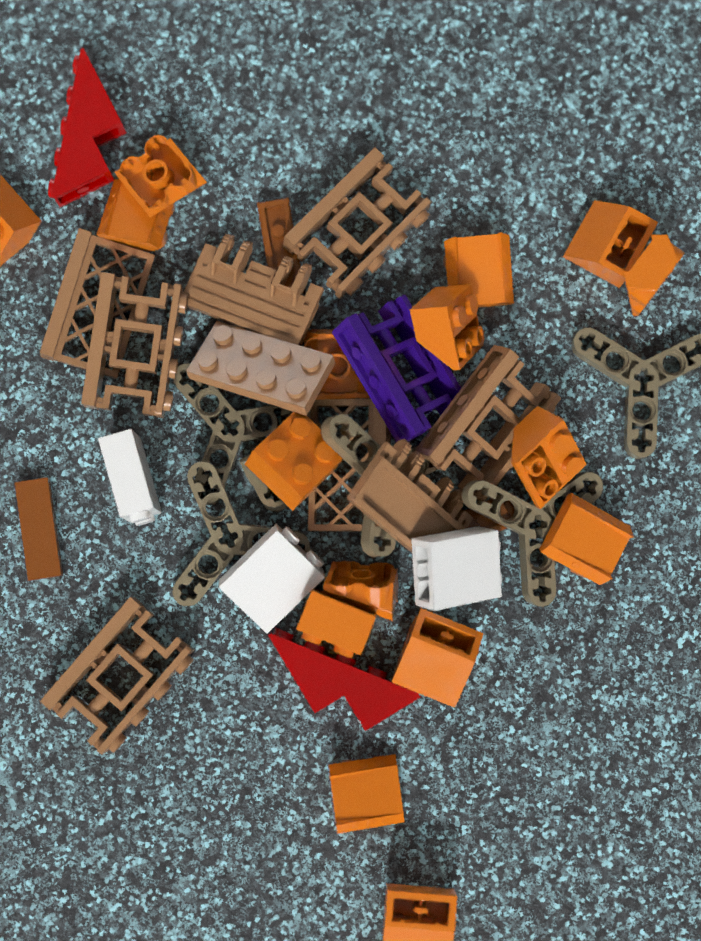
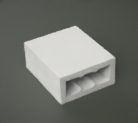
(130, 477)
(456, 567)
(272, 577)

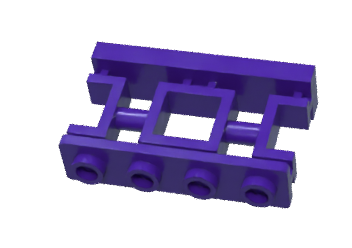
(382, 377)

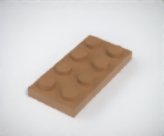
(261, 367)

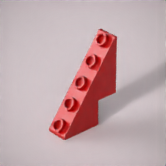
(88, 125)
(329, 678)

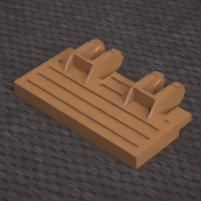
(253, 299)
(404, 506)

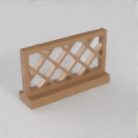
(72, 288)
(377, 430)

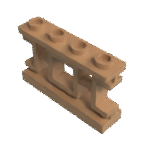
(339, 206)
(105, 341)
(470, 409)
(98, 657)

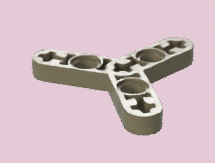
(625, 376)
(218, 441)
(347, 451)
(519, 523)
(213, 546)

